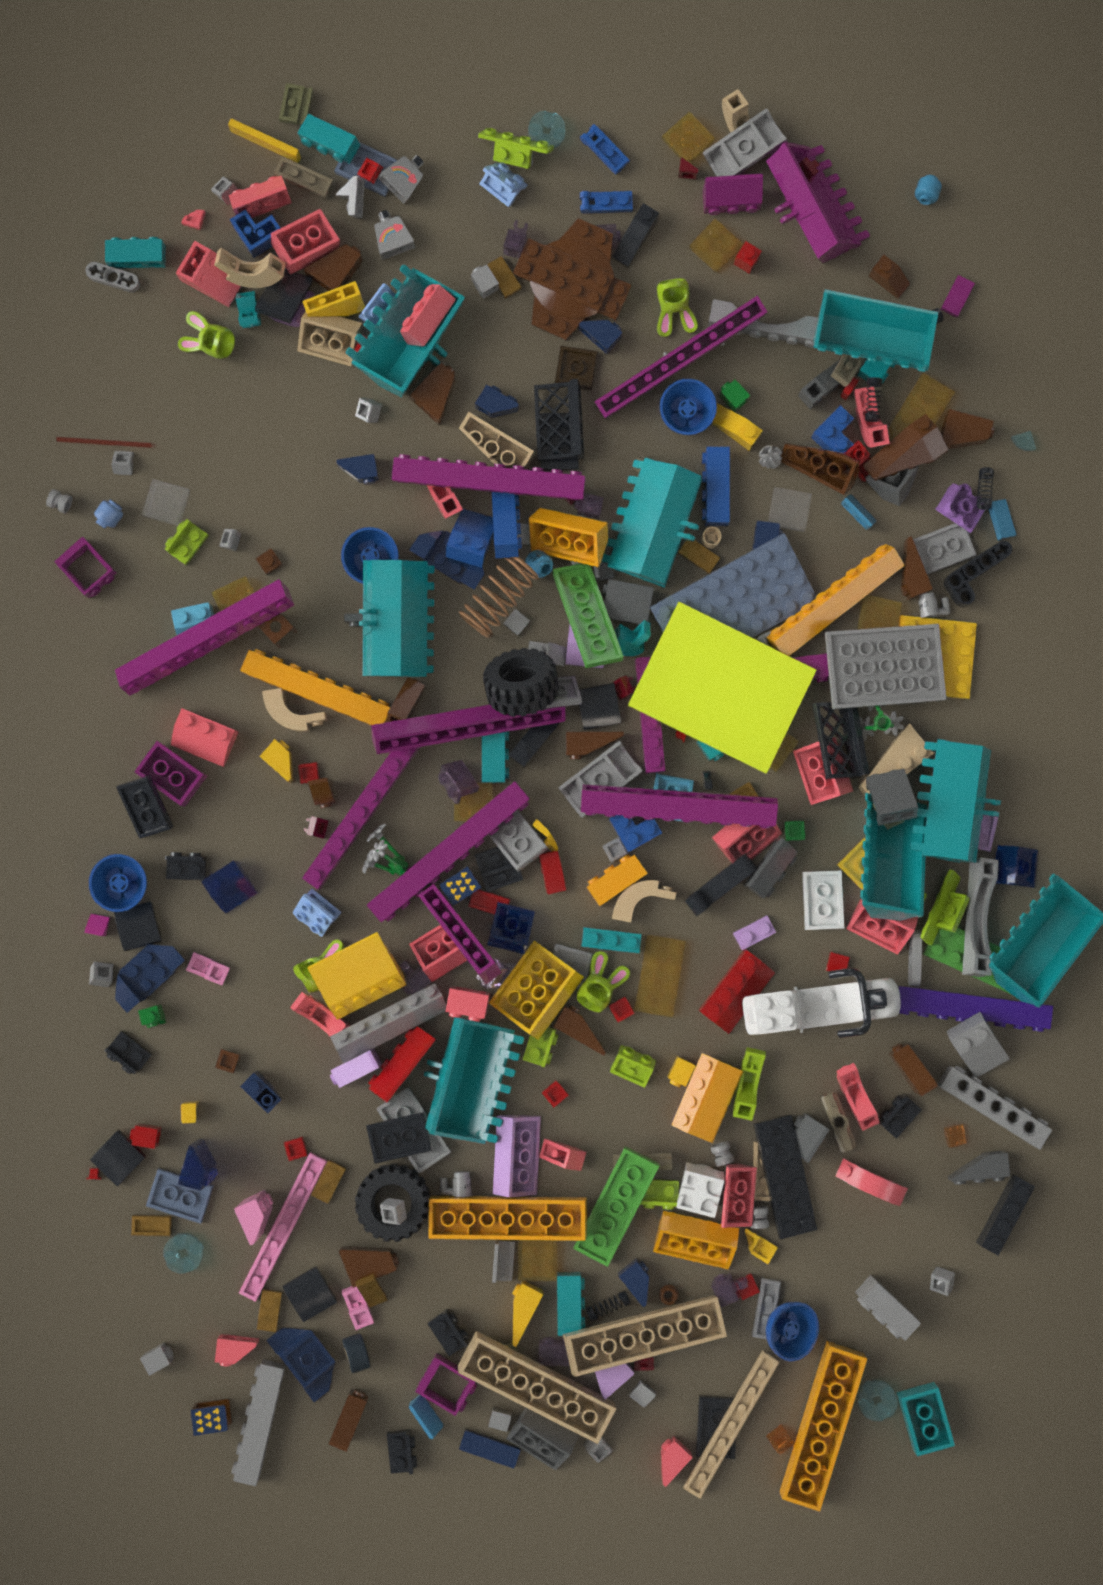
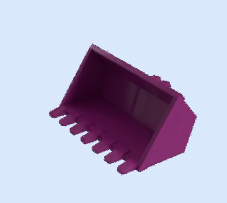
(815, 202)

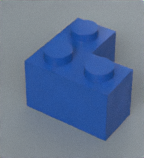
(254, 236)
(830, 432)
(634, 835)

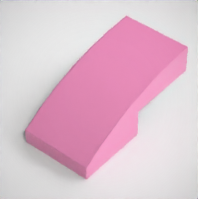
(207, 968)
(358, 1308)

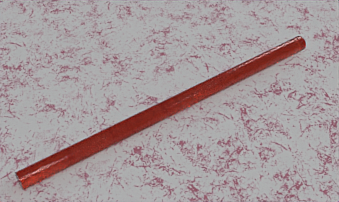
(103, 442)

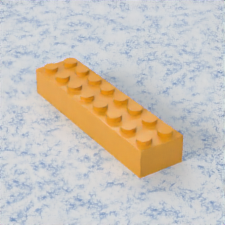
(508, 1218)
(823, 1426)

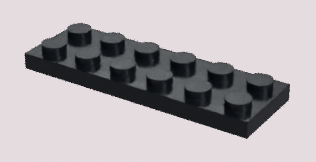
(785, 1176)

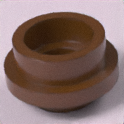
(668, 1301)

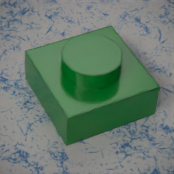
(794, 830)

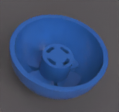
(688, 396)
(364, 543)
(107, 884)
(792, 1330)

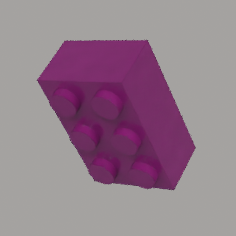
(171, 773)

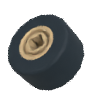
(356, 1353)

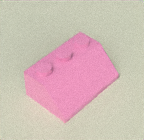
(254, 1215)

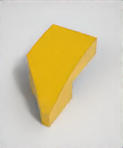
(549, 841)
(760, 1247)

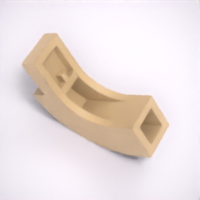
(735, 110)
(250, 274)
(278, 709)
(632, 895)

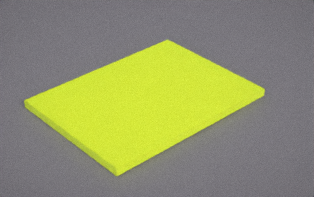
(722, 687)

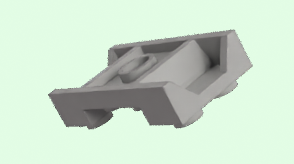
(745, 145)
(609, 769)

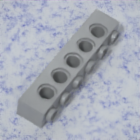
(1039, 1130)

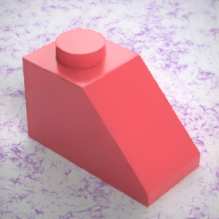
(562, 1155)
(233, 1348)
(673, 1459)

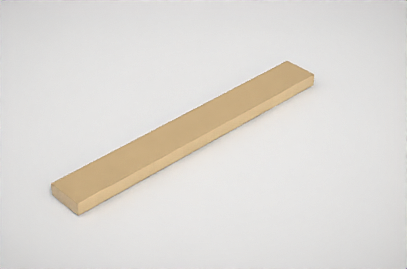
(731, 1424)

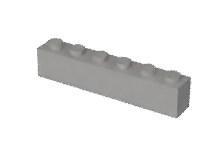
(389, 1023)
(259, 1422)

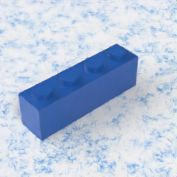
(716, 486)
(505, 525)

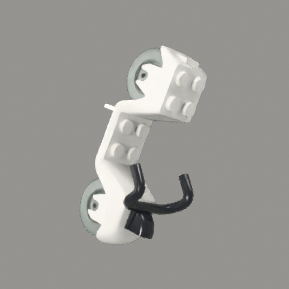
(824, 1006)

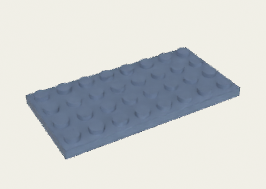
(747, 592)

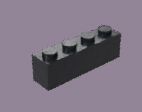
(1005, 1214)

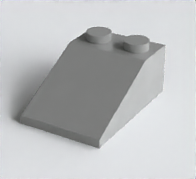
(977, 1045)

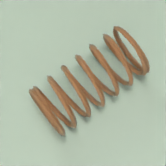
(513, 560)

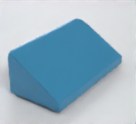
(853, 506)
(1002, 520)
(425, 1416)

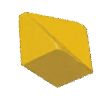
(188, 1112)

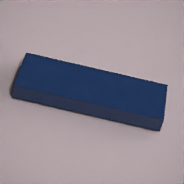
(489, 1448)

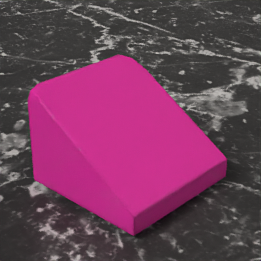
(97, 925)

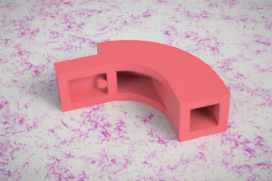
(873, 433)
(445, 500)
(319, 1014)
(856, 1097)
(871, 1183)

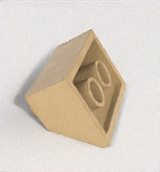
(328, 337)

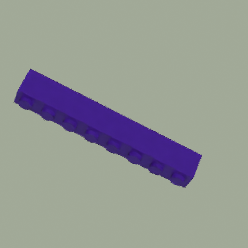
(965, 1006)

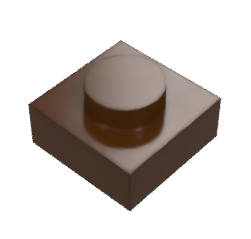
(268, 561)
(227, 1061)

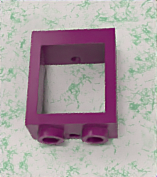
(73, 554)
(438, 1399)

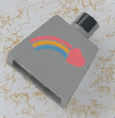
(402, 177)
(392, 236)

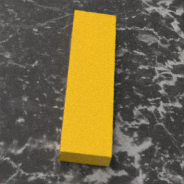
(264, 140)

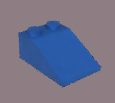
(470, 538)

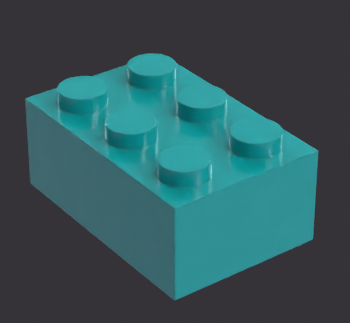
(925, 1419)

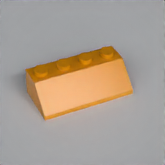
(568, 536)
(707, 1098)
(696, 1240)

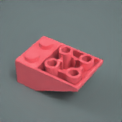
(201, 274)

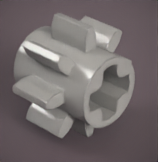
(770, 456)

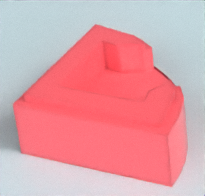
(194, 219)

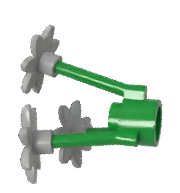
(882, 722)
(396, 864)

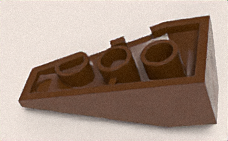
(915, 445)
(824, 466)

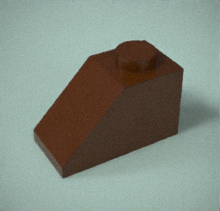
(889, 276)
(322, 792)

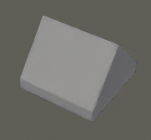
(230, 539)

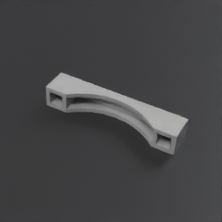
(796, 332)
(976, 946)

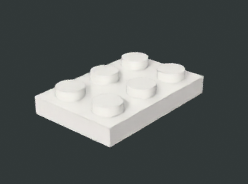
(823, 900)

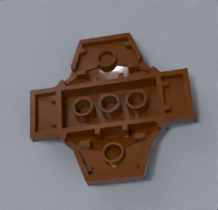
(572, 279)

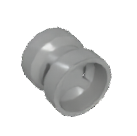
(58, 500)
(722, 1153)
(760, 1217)

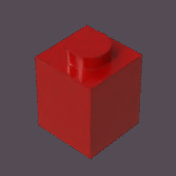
(747, 257)
(145, 1135)

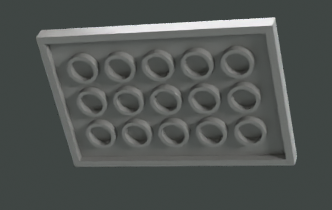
(885, 666)

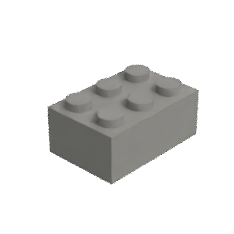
(887, 1308)

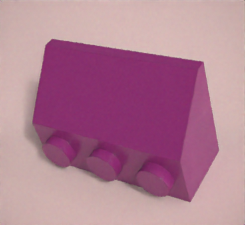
(733, 194)

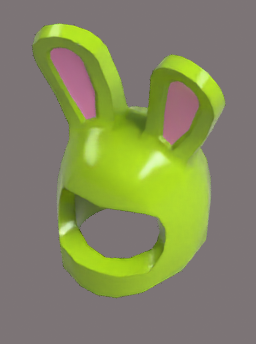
(674, 297)
(212, 339)
(301, 969)
(596, 990)

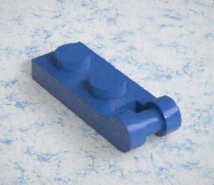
(605, 149)
(606, 202)

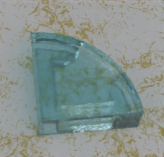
(1024, 441)

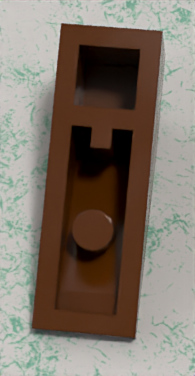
(914, 577)
(585, 743)
(575, 1026)

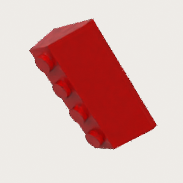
(743, 979)
(402, 1063)

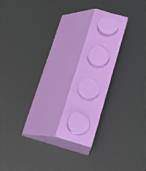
(517, 1156)

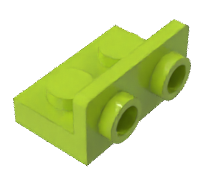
(185, 541)
(539, 1050)
(633, 1066)
(661, 1193)

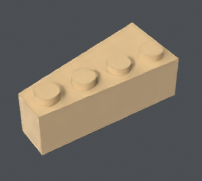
(495, 444)
(903, 753)

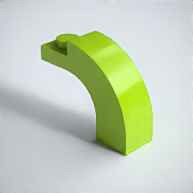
(746, 1090)

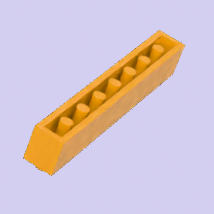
(836, 600)
(314, 689)

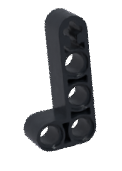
(978, 568)
(720, 884)

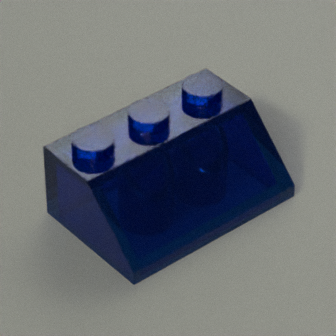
(198, 1166)

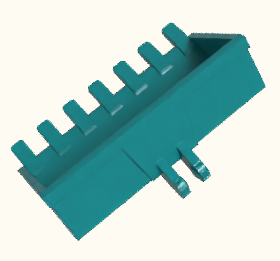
(875, 330)
(385, 353)
(653, 521)
(396, 618)
(954, 801)
(892, 871)
(1045, 942)
(471, 1081)

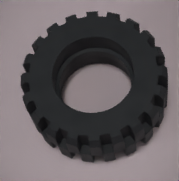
(521, 682)
(372, 1219)

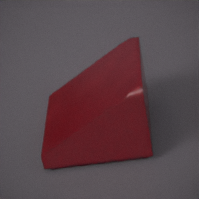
(687, 170)

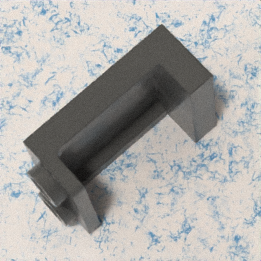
(627, 601)
(892, 796)

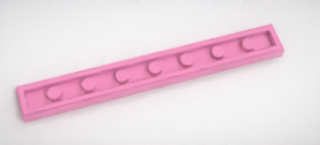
(283, 1226)

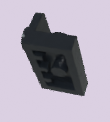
(186, 867)
(128, 1053)
(899, 1115)
(448, 1332)
(401, 1452)

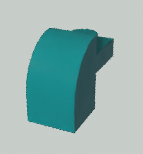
(246, 306)
(633, 641)

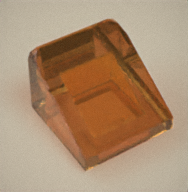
(955, 1135)
(780, 1439)

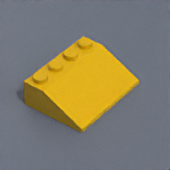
(357, 975)
(536, 990)

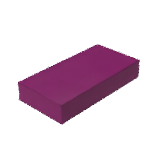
(957, 296)

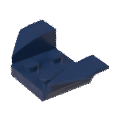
(432, 548)
(145, 974)
(305, 1359)

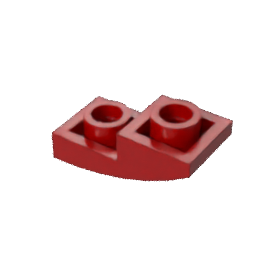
(860, 454)
(552, 872)

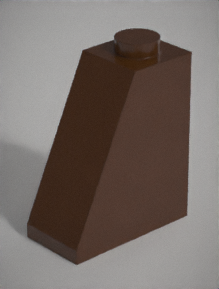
(335, 268)
(435, 392)
(965, 429)
(406, 700)
(912, 1069)
(367, 1261)
(348, 1419)

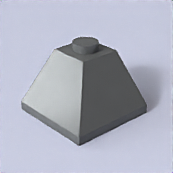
(894, 487)
(809, 1135)

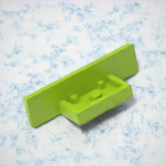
(514, 149)
(946, 910)

